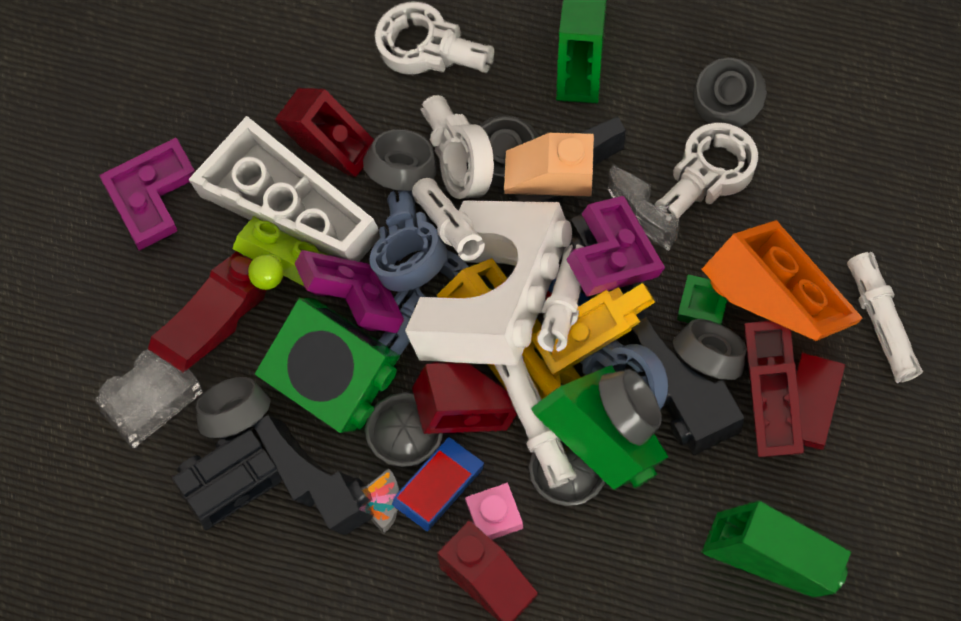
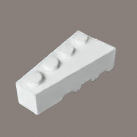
(267, 181)

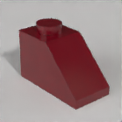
(325, 129)
(460, 400)
(486, 573)

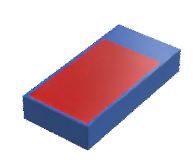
(438, 484)

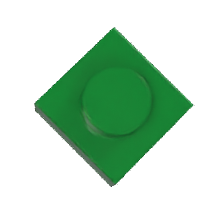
(701, 301)

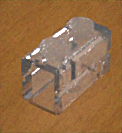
(146, 397)

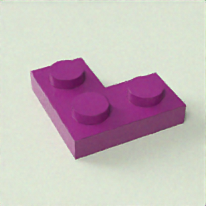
(137, 190)
(622, 250)
(357, 283)

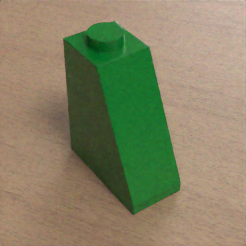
(580, 50)
(580, 421)
(777, 549)

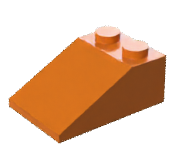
(779, 281)

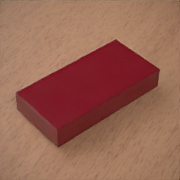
(817, 393)

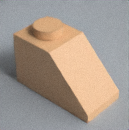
(551, 166)

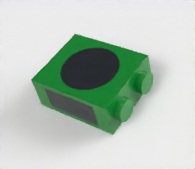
(328, 365)

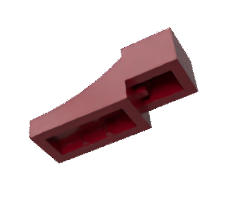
(208, 315)
(773, 389)

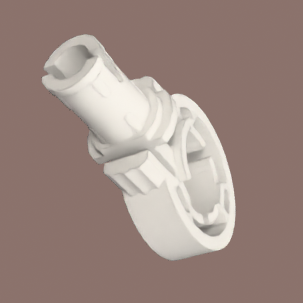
(437, 51)
(456, 144)
(702, 178)

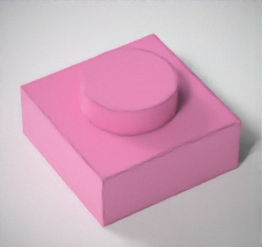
(494, 511)

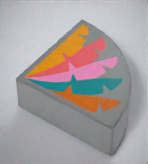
(383, 491)

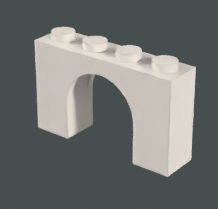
(498, 323)

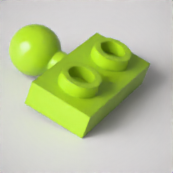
(272, 253)

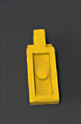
(598, 324)

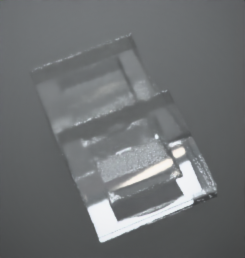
(656, 223)

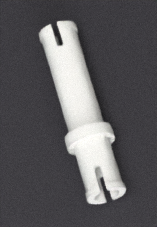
(452, 225)
(877, 300)
(561, 308)
(541, 439)

